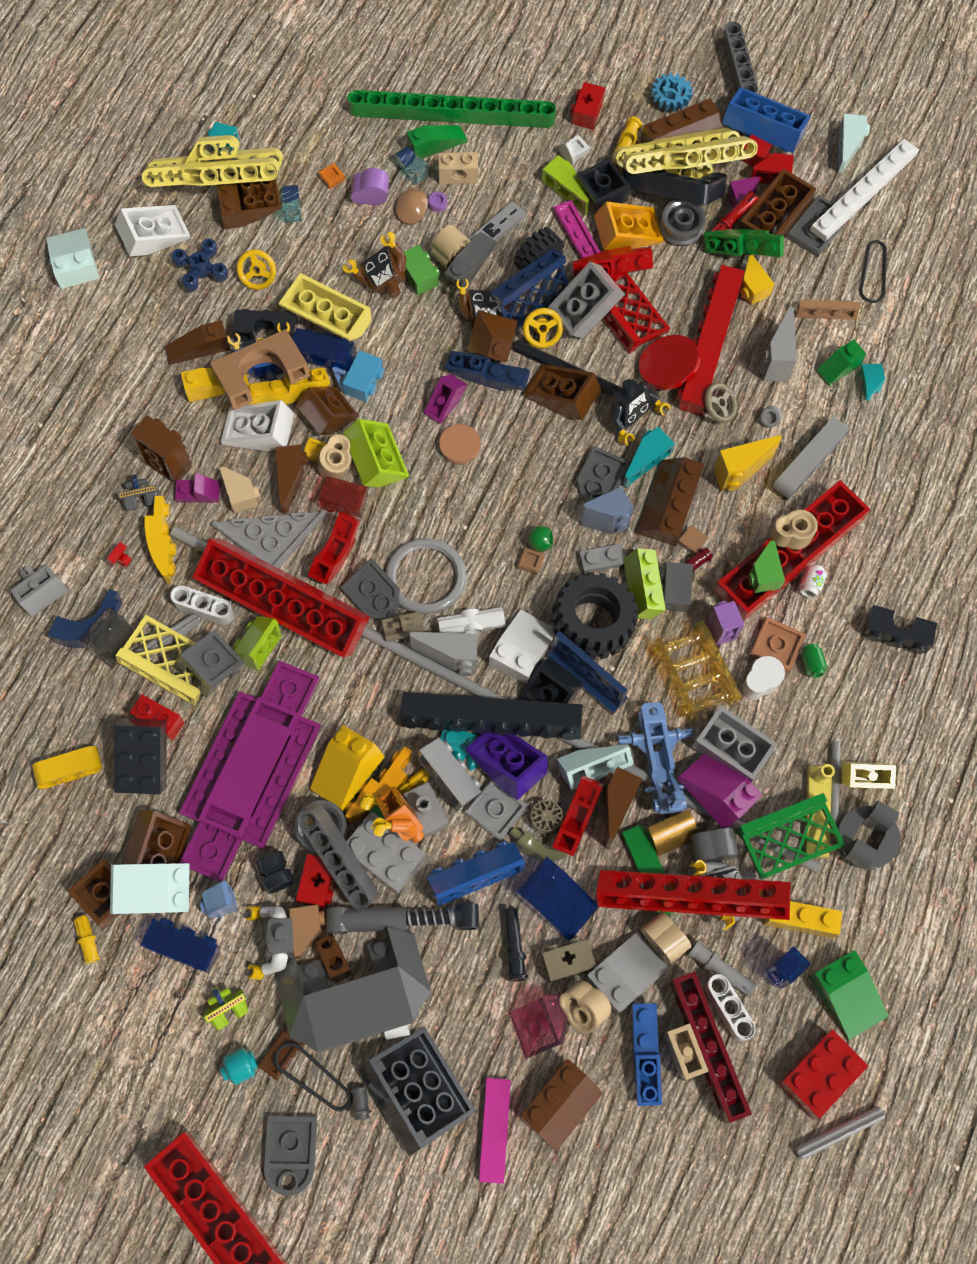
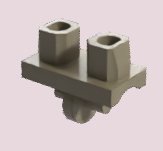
(401, 626)

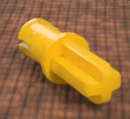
(86, 939)

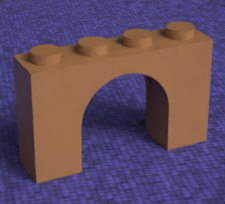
(275, 349)

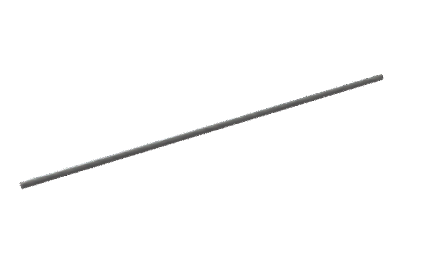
(481, 691)

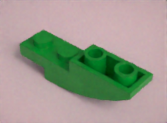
(744, 241)

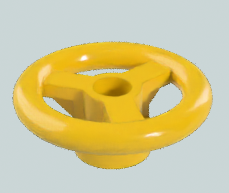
(262, 266)
(542, 321)

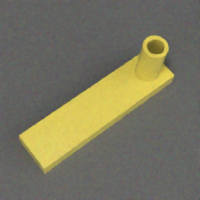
(818, 781)

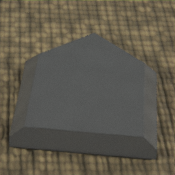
(601, 474)
(373, 591)

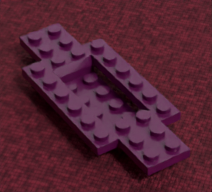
(241, 767)

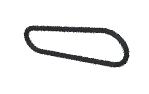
(884, 272)
(304, 1086)

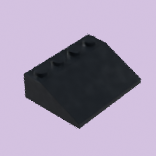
(416, 1090)

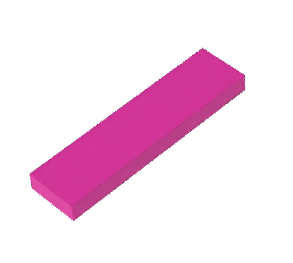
(575, 229)
(495, 1130)

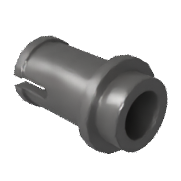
(360, 1103)

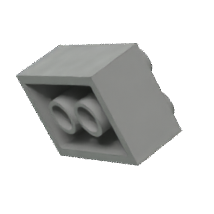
(586, 300)
(735, 744)
(386, 856)

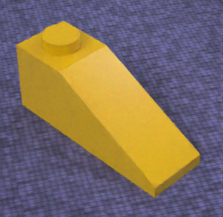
(202, 384)

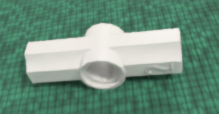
(472, 621)

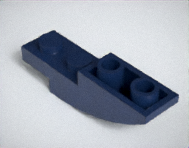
(486, 373)

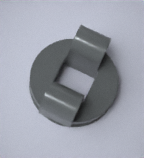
(882, 820)

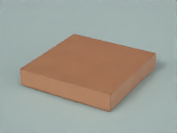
(778, 642)

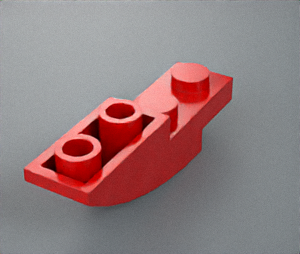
(618, 260)

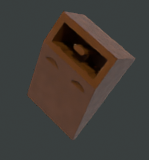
(247, 202)

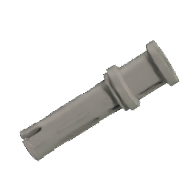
(712, 962)

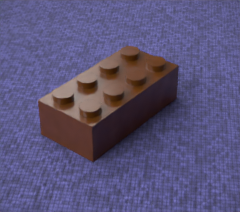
(780, 205)

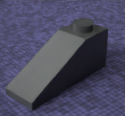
(470, 260)

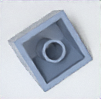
(608, 512)

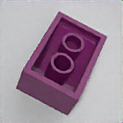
(719, 790)

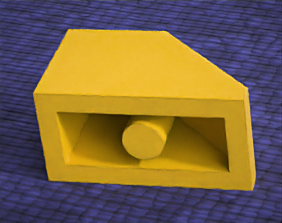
(756, 282)

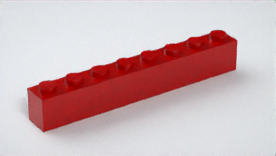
(712, 337)

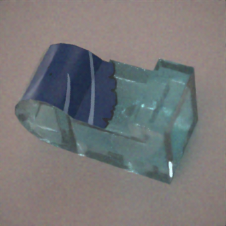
(411, 165)
(291, 203)

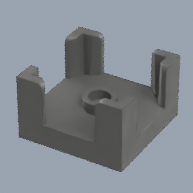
(210, 662)

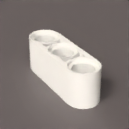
(195, 598)
(730, 1020)

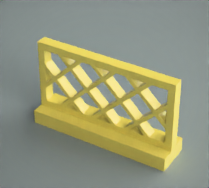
(154, 672)

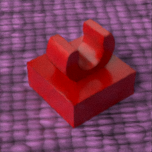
(119, 556)

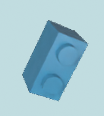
(363, 376)

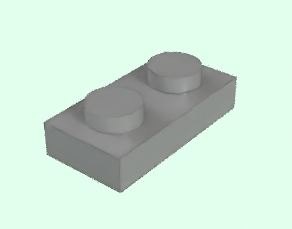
(602, 558)

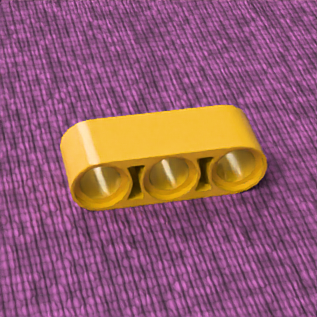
(67, 767)

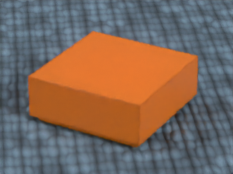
(331, 176)

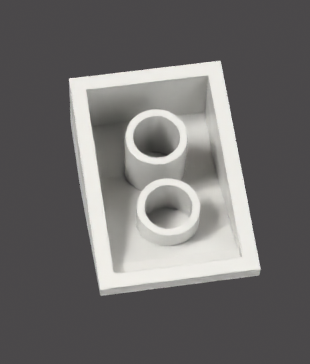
(150, 229)
(258, 426)
(522, 647)

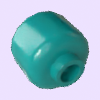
(239, 1066)

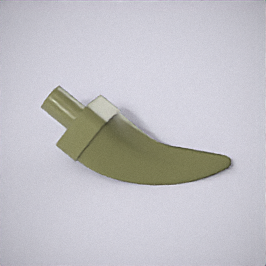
(532, 848)

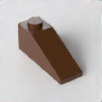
(200, 342)
(290, 472)

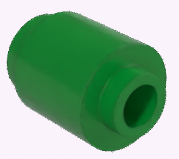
(814, 660)

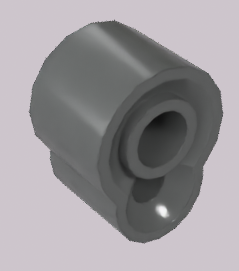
(715, 845)

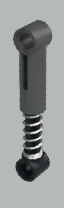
(345, 920)

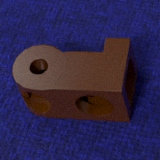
(333, 959)

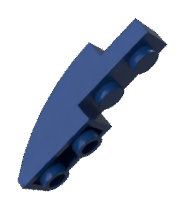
(646, 1054)

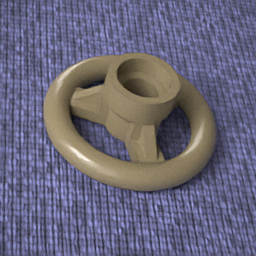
(718, 404)

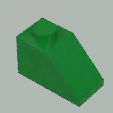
(842, 362)

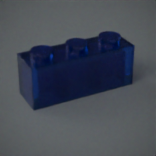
(325, 349)
(181, 945)

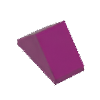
(739, 188)

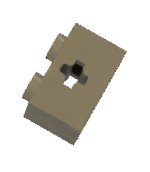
(558, 970)

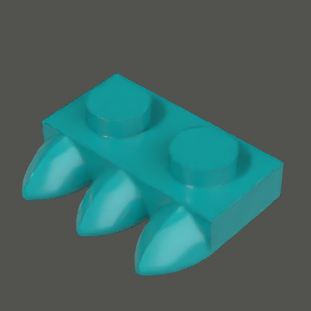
(458, 743)

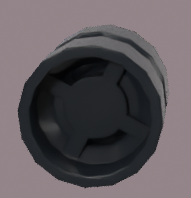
(273, 869)

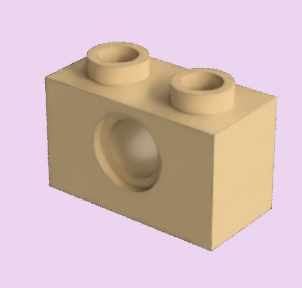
(458, 167)
(685, 1052)

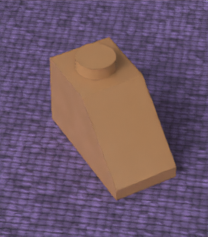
(306, 927)

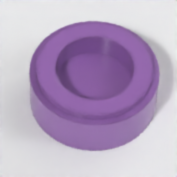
(437, 201)

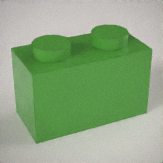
(420, 271)

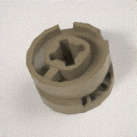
(546, 817)

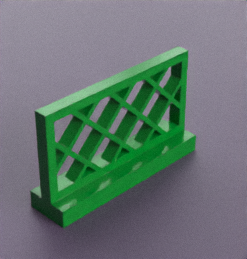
(785, 816)

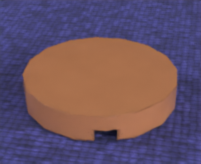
(459, 444)

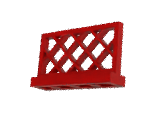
(625, 330)

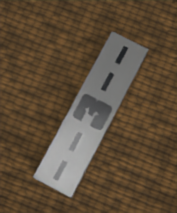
(502, 222)

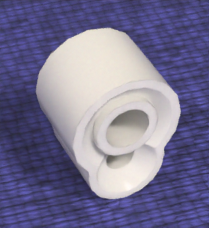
(763, 678)

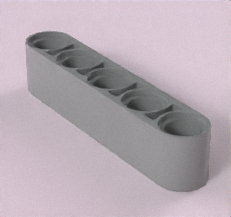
(811, 458)

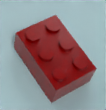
(823, 1074)

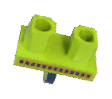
(216, 1013)

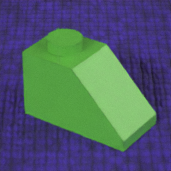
(767, 570)

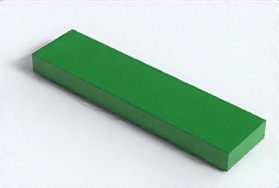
(643, 852)

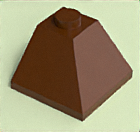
(492, 336)

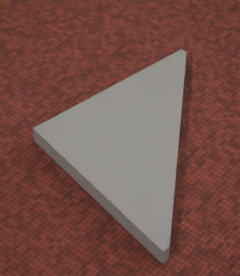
(271, 536)

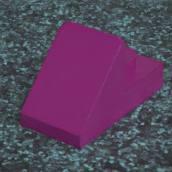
(199, 490)

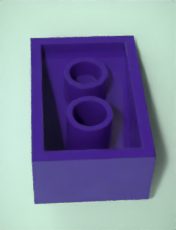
(509, 762)

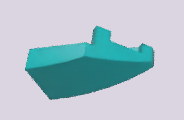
(873, 379)

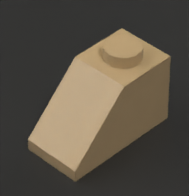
(240, 490)

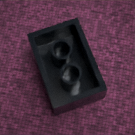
(140, 756)

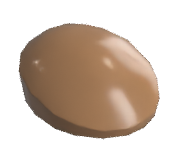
(411, 206)

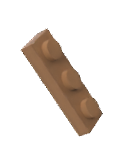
(827, 309)

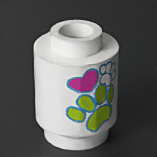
(813, 581)

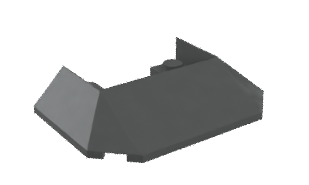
(360, 1007)

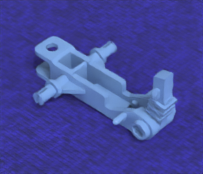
(660, 763)

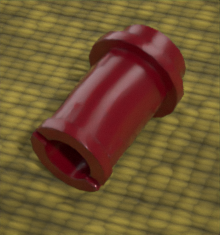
(703, 556)

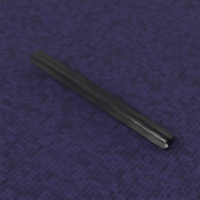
(546, 358)

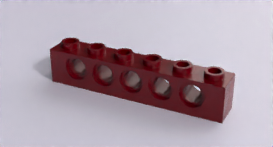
(721, 1074)

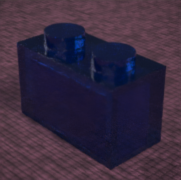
(787, 968)

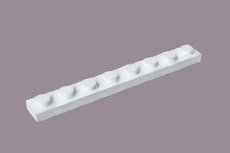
(864, 190)

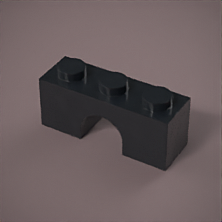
(249, 322)
(881, 627)

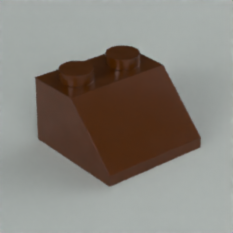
(326, 409)
(93, 894)

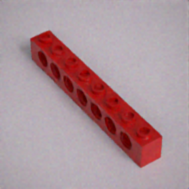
(694, 894)

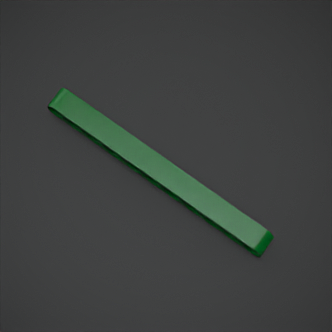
(451, 108)

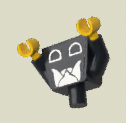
(630, 404)

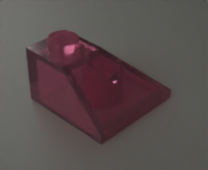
(540, 1025)

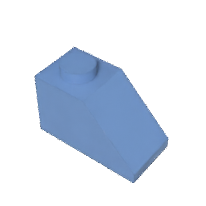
(218, 900)

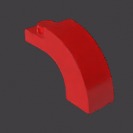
(337, 549)
(578, 815)

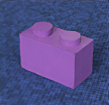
(725, 622)

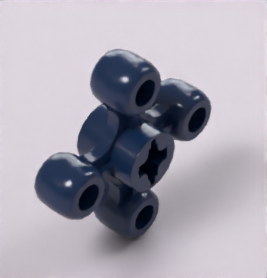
(199, 265)

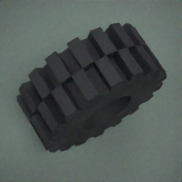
(536, 246)

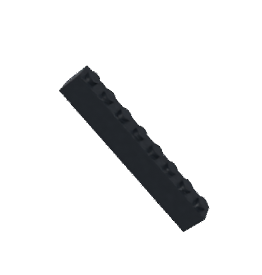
(491, 715)

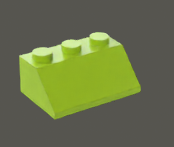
(375, 453)

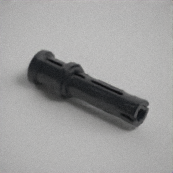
(515, 953)

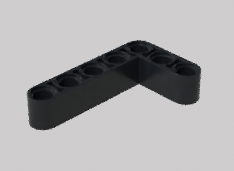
(679, 187)

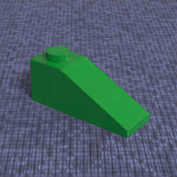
(434, 139)

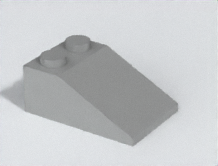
(781, 354)
(450, 650)
(627, 972)

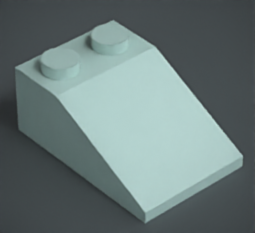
(72, 258)
(149, 888)

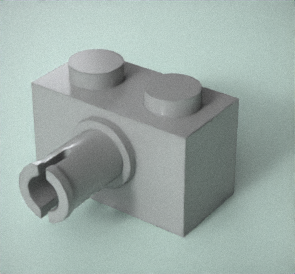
(38, 589)
(427, 809)

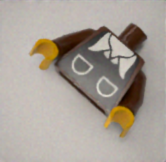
(383, 269)
(476, 300)

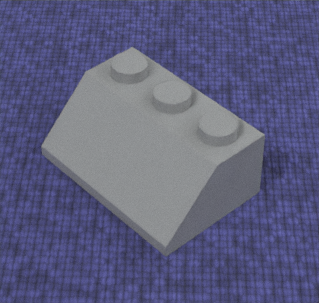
(448, 773)

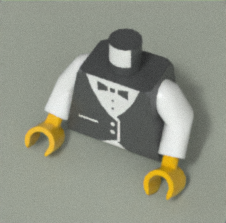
(276, 940)

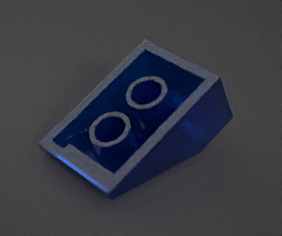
(557, 899)

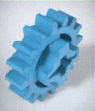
(672, 92)

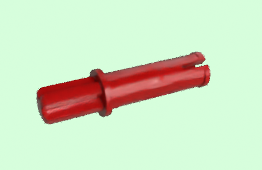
(728, 221)

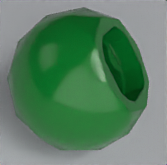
(540, 538)

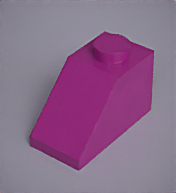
(445, 397)

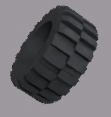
(599, 591)

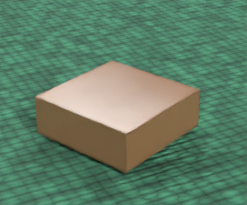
(693, 540)
(531, 561)

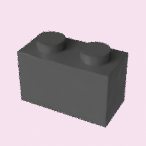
(677, 586)

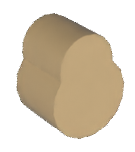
(448, 245)
(335, 457)
(794, 529)
(666, 938)
(585, 1006)

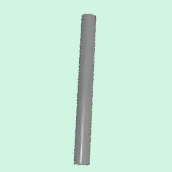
(835, 762)

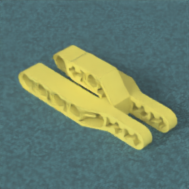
(672, 158)
(199, 165)

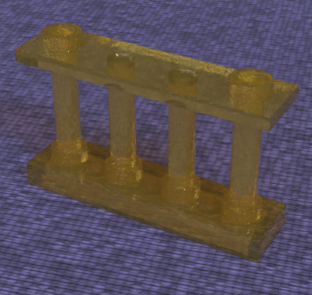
(711, 655)

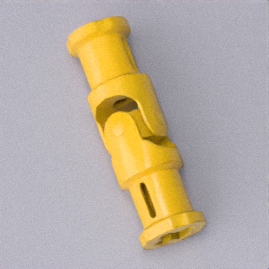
(628, 135)

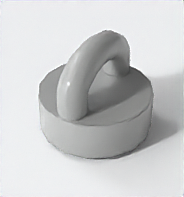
(771, 416)

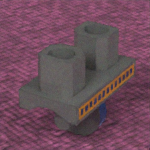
(129, 497)

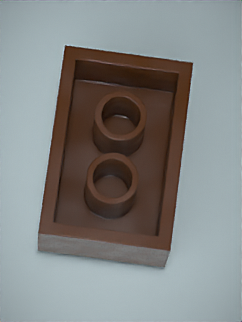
(161, 449)

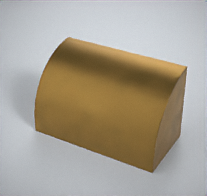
(672, 832)

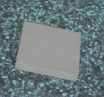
(496, 811)

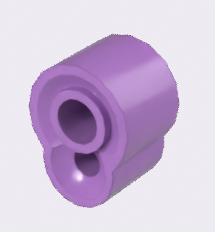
(370, 187)

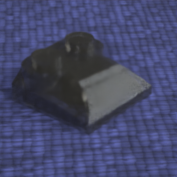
(108, 636)

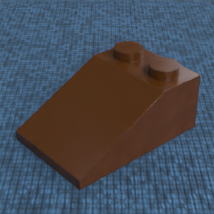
(564, 390)
(619, 793)

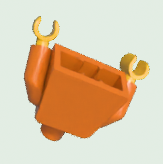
(398, 815)

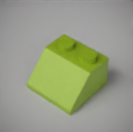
(258, 642)

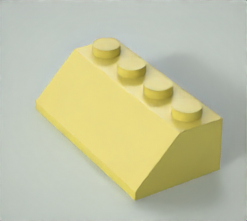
(327, 307)

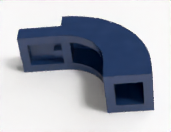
(69, 632)

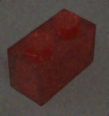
(343, 497)

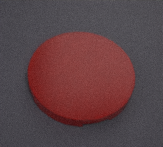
(669, 362)

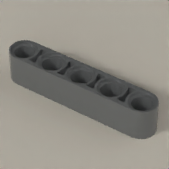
(738, 58)
(337, 867)

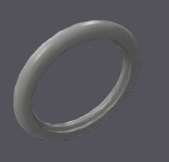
(446, 549)

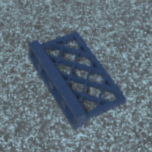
(526, 281)
(597, 681)

